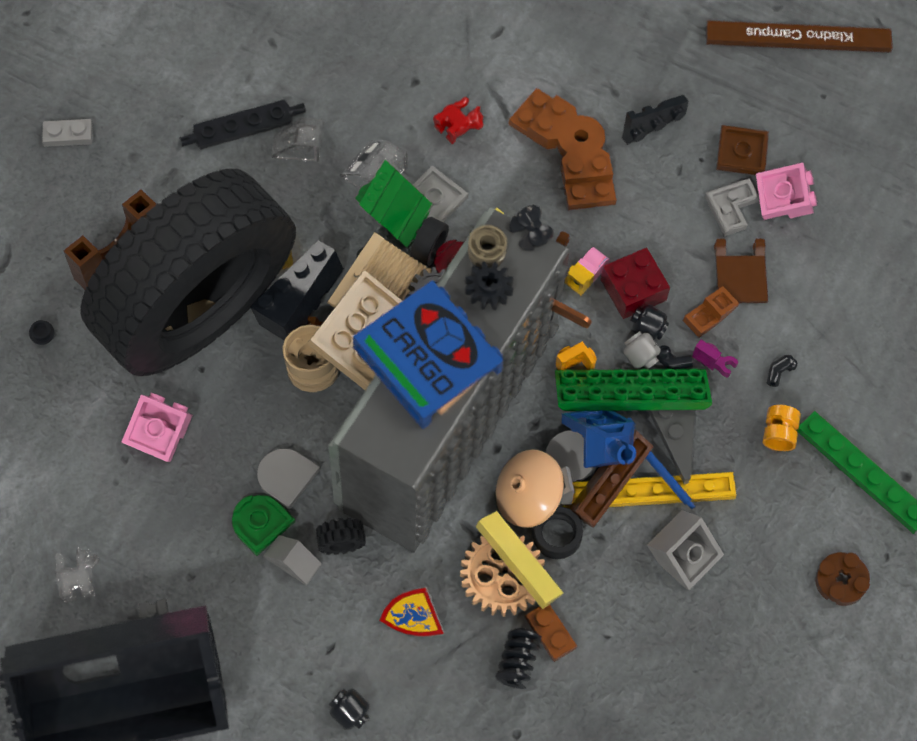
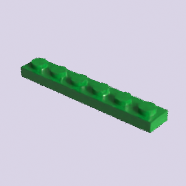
(860, 470)

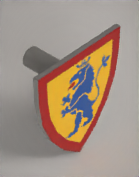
(413, 613)

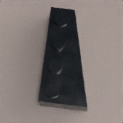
(298, 291)

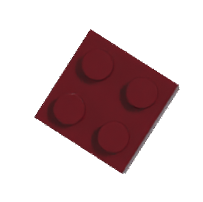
(634, 282)

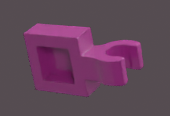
(711, 357)

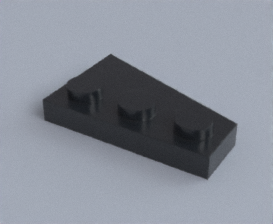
(653, 119)

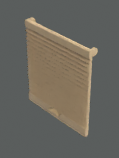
(385, 264)

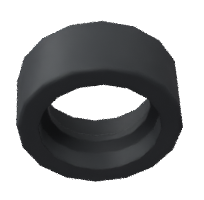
(428, 240)
(562, 551)

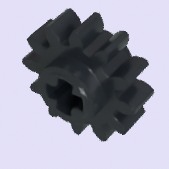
(478, 282)

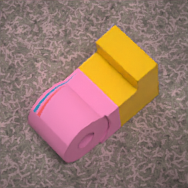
(586, 271)

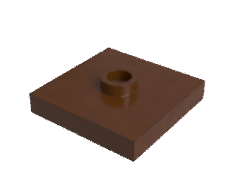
(742, 150)

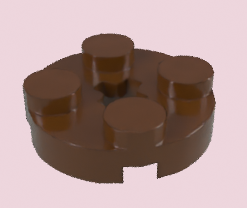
(849, 565)

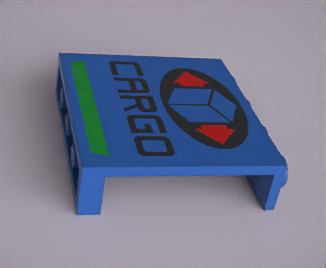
(426, 352)

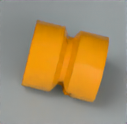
(781, 428)

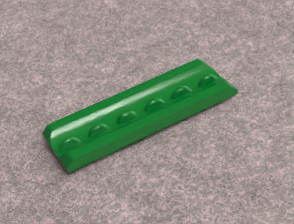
(632, 389)

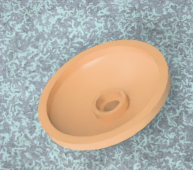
(538, 490)

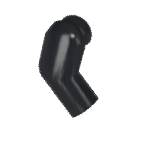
(784, 363)

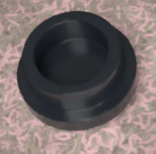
(41, 332)

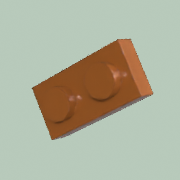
(553, 632)

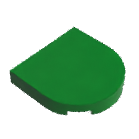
(260, 521)

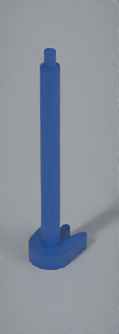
(668, 478)

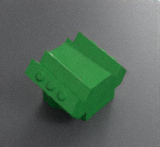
(395, 203)

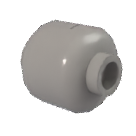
(641, 350)

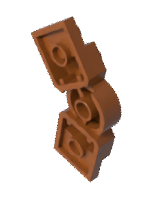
(585, 164)

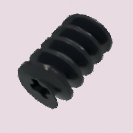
(516, 657)

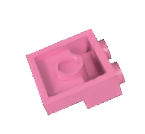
(786, 192)
(157, 426)

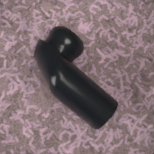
(673, 362)

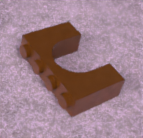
(85, 257)

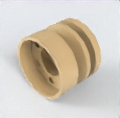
(304, 365)

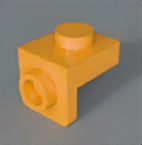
(574, 355)

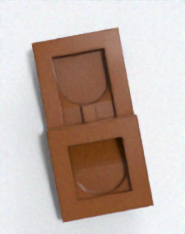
(711, 312)

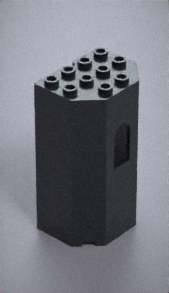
(163, 692)

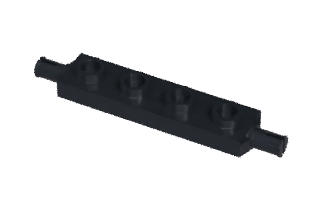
(242, 124)

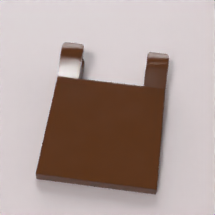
(742, 275)

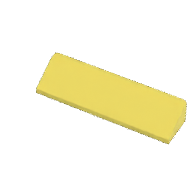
(519, 559)

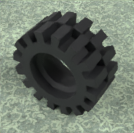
(340, 536)

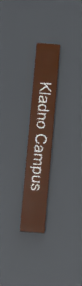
(799, 36)

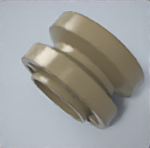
(487, 235)

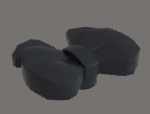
(538, 233)

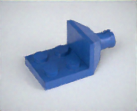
(606, 437)

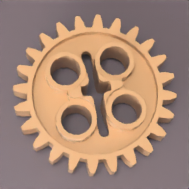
(490, 592)

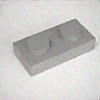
(67, 132)

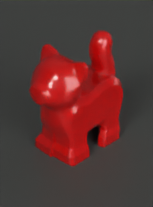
(456, 121)

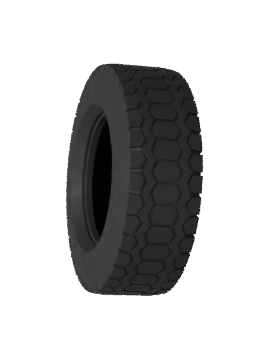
(206, 242)

